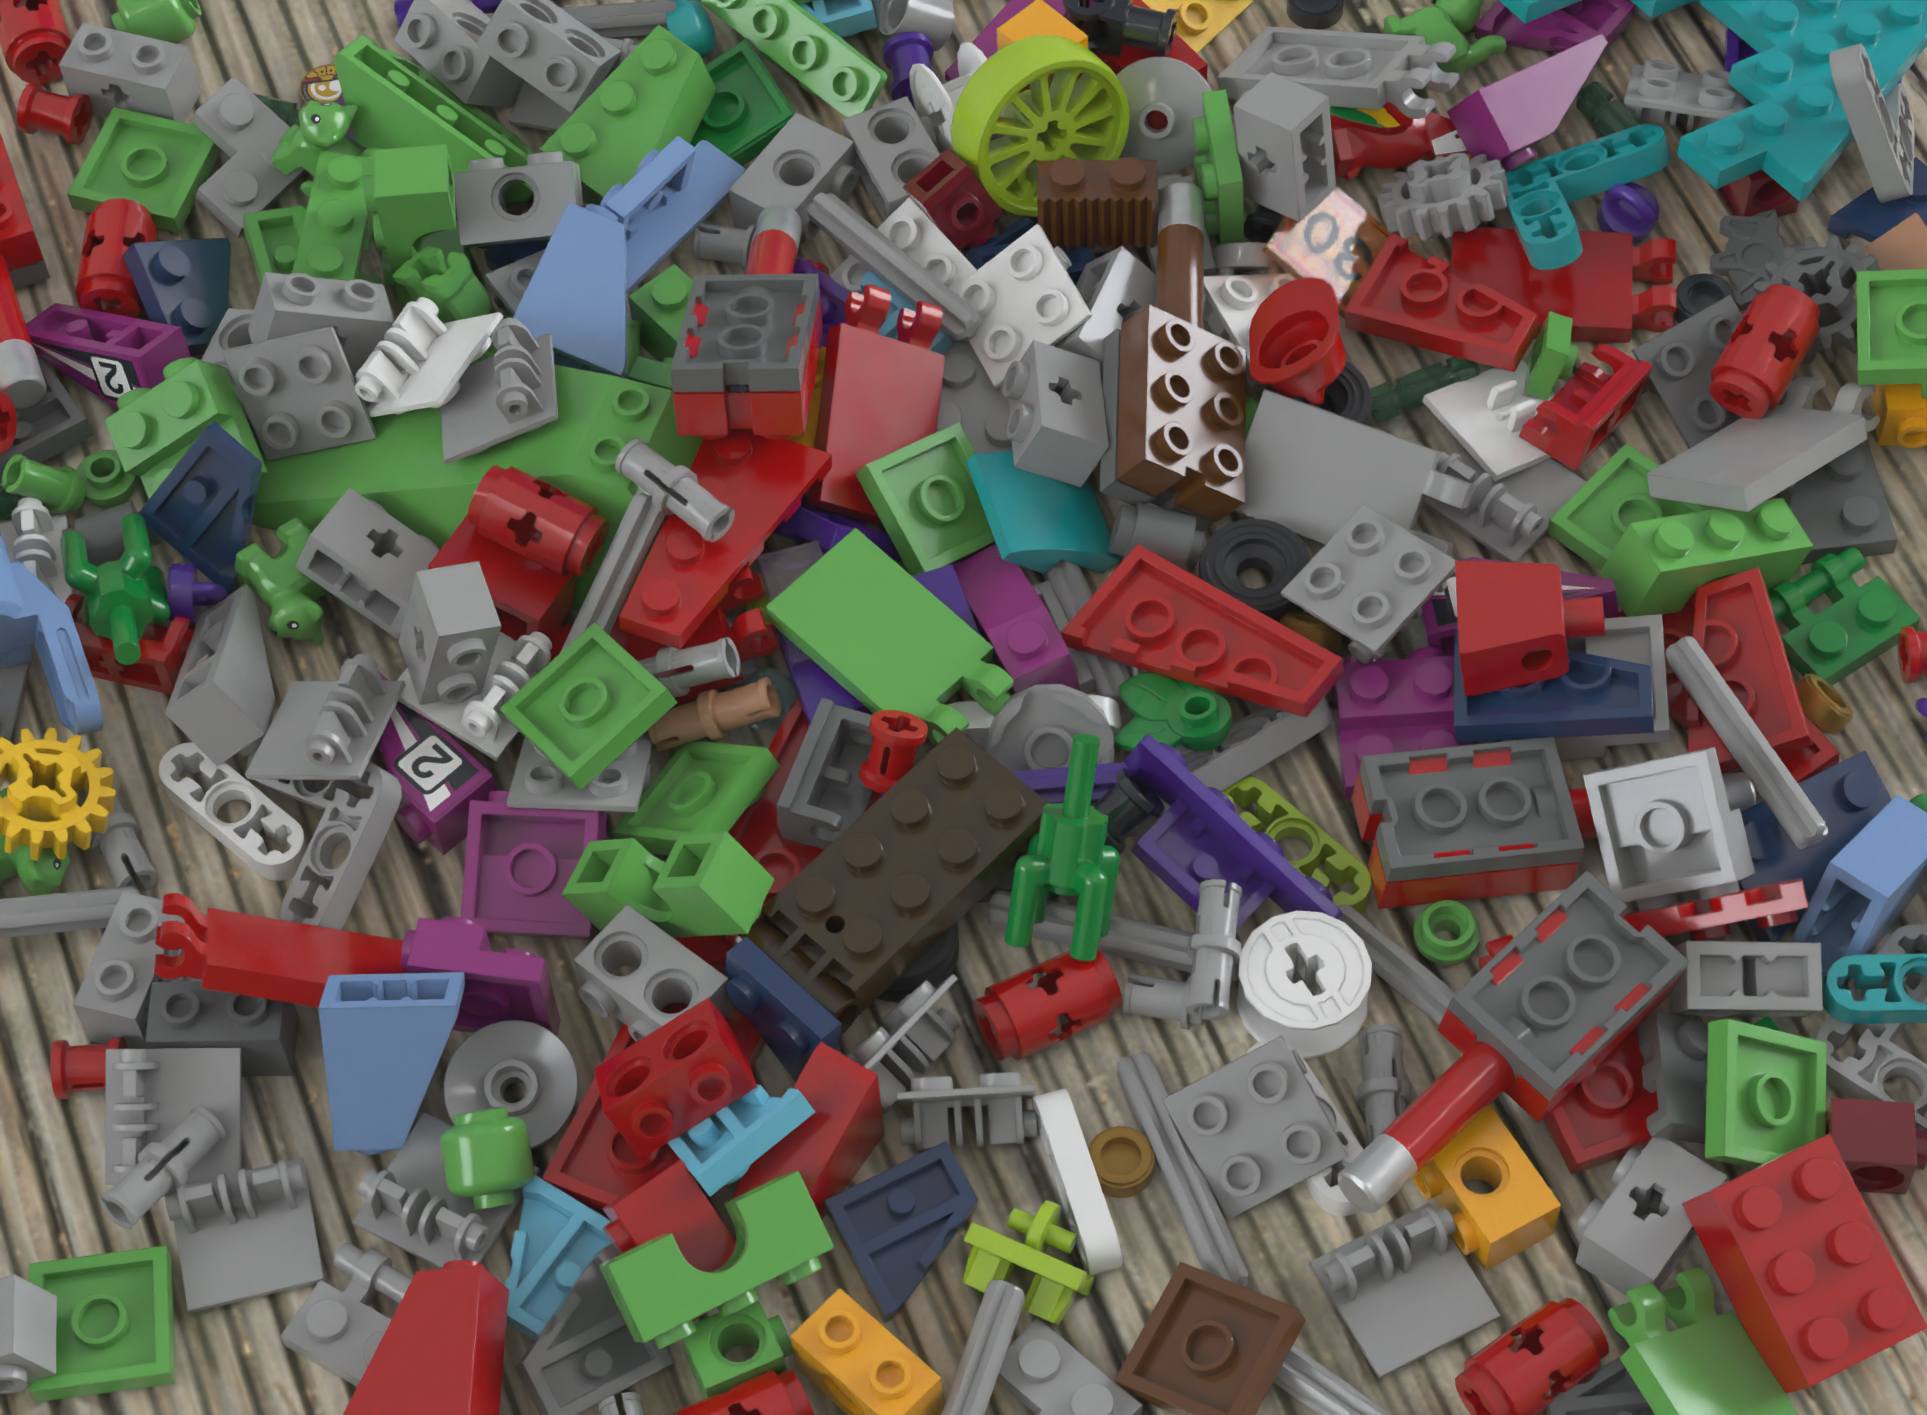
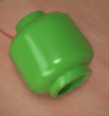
(157, 19)
(487, 1156)

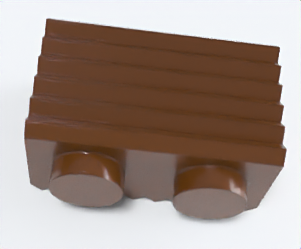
(1098, 202)

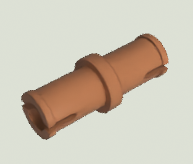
(716, 714)

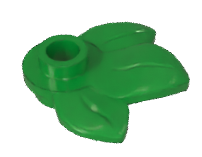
(1173, 713)

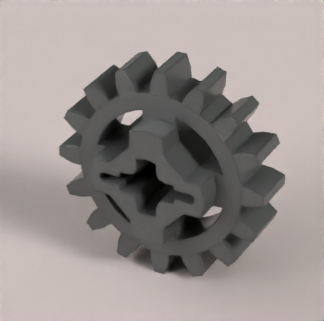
(1828, 279)

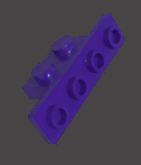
(1207, 840)

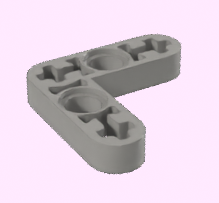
(1879, 125)
(344, 818)
(1875, 1054)

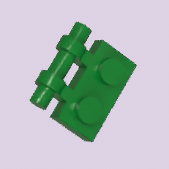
(1847, 633)

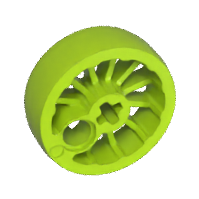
(1040, 124)

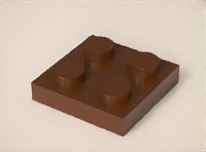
(1209, 1347)

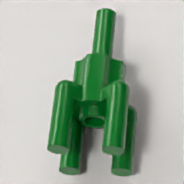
(118, 593)
(1069, 861)

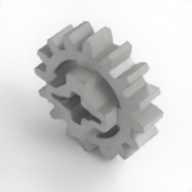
(1443, 196)

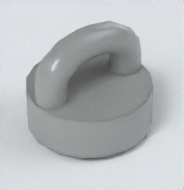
(1242, 258)

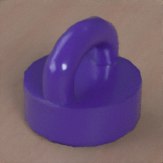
(1628, 210)
(186, 593)

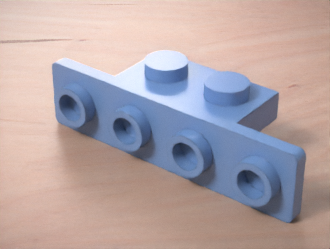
(669, 200)

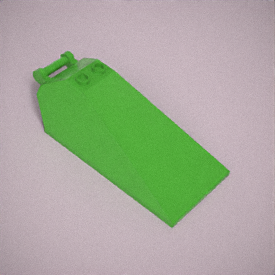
(414, 485)

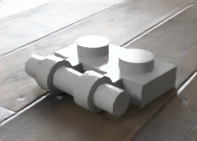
(339, 1326)

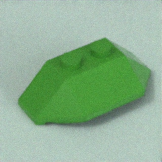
(412, 108)

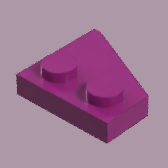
(1560, 28)

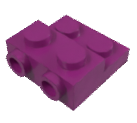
(1393, 708)
(521, 866)
(497, 984)

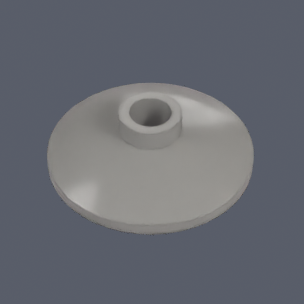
(1172, 89)
(508, 1055)

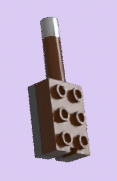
(1175, 388)

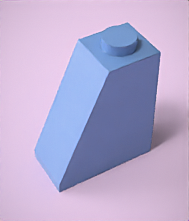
(582, 292)
(1868, 885)
(382, 1050)

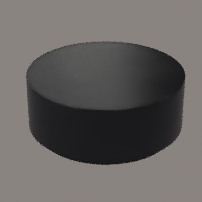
(1315, 13)
(1698, 293)

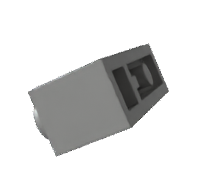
(225, 681)

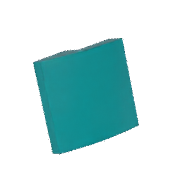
(1039, 517)

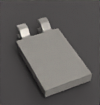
(1346, 67)
(1767, 454)
(1321, 468)

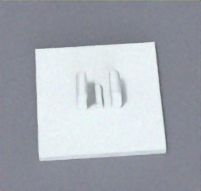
(1488, 419)

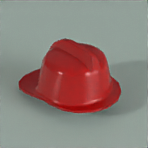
(1298, 340)

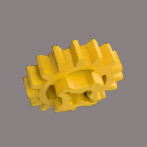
(45, 792)

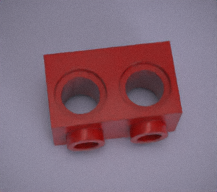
(674, 1078)

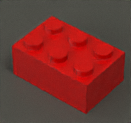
(1805, 1265)

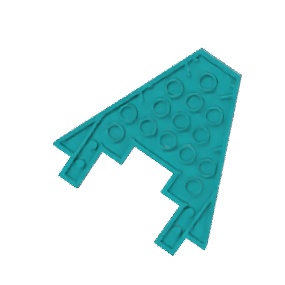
(1796, 114)

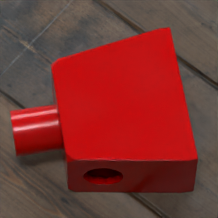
(1517, 623)

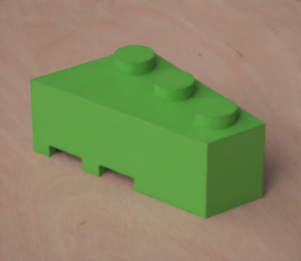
(638, 108)

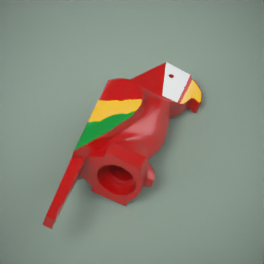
(1388, 139)

